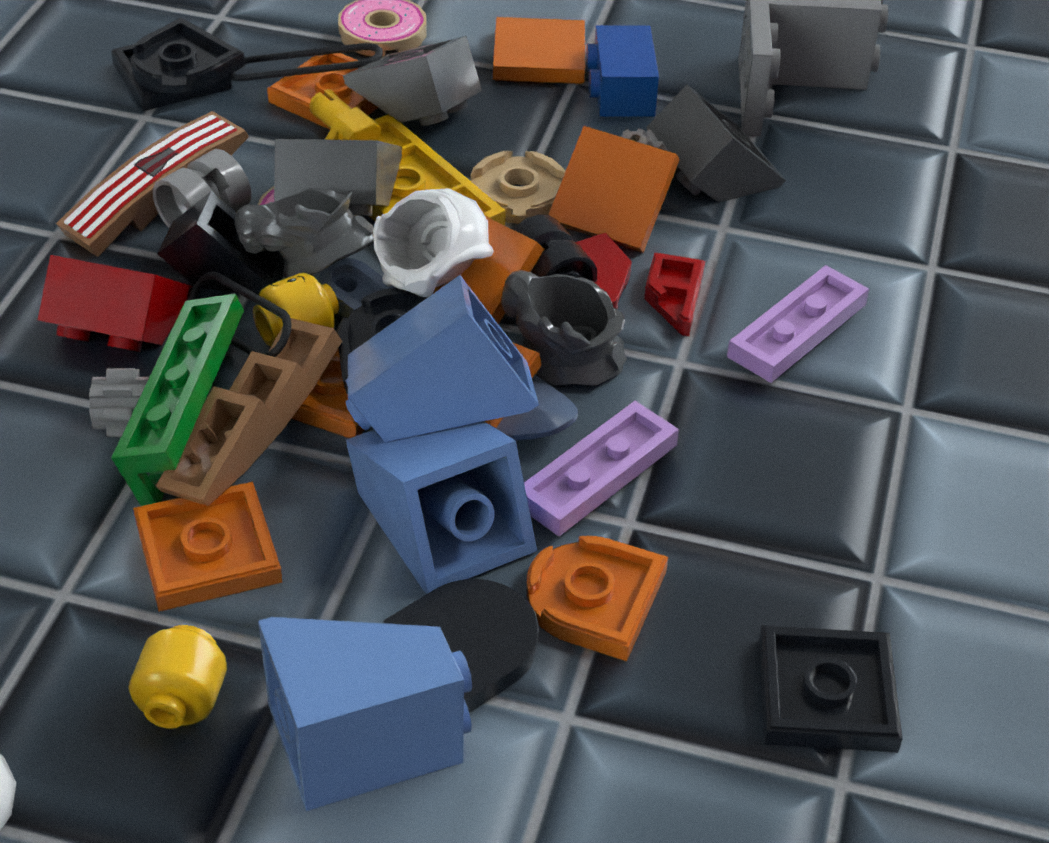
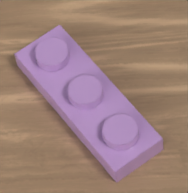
(797, 323)
(598, 467)

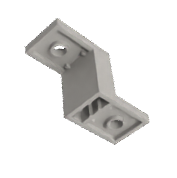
(805, 46)

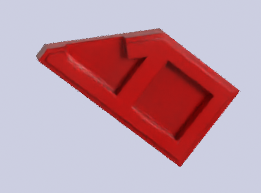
(611, 262)
(675, 289)

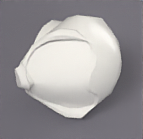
(430, 240)

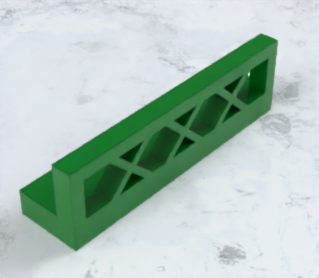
(176, 393)

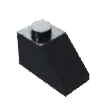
(208, 241)

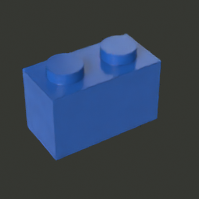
(623, 71)

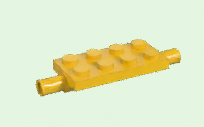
(419, 166)

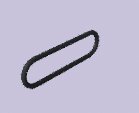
(312, 69)
(276, 350)

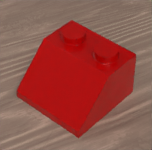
(111, 302)

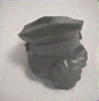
(306, 228)
(568, 325)

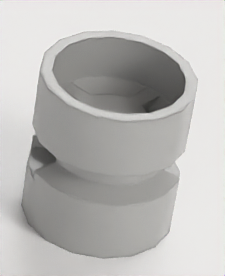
(186, 186)

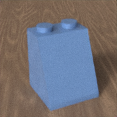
(438, 369)
(446, 500)
(363, 703)

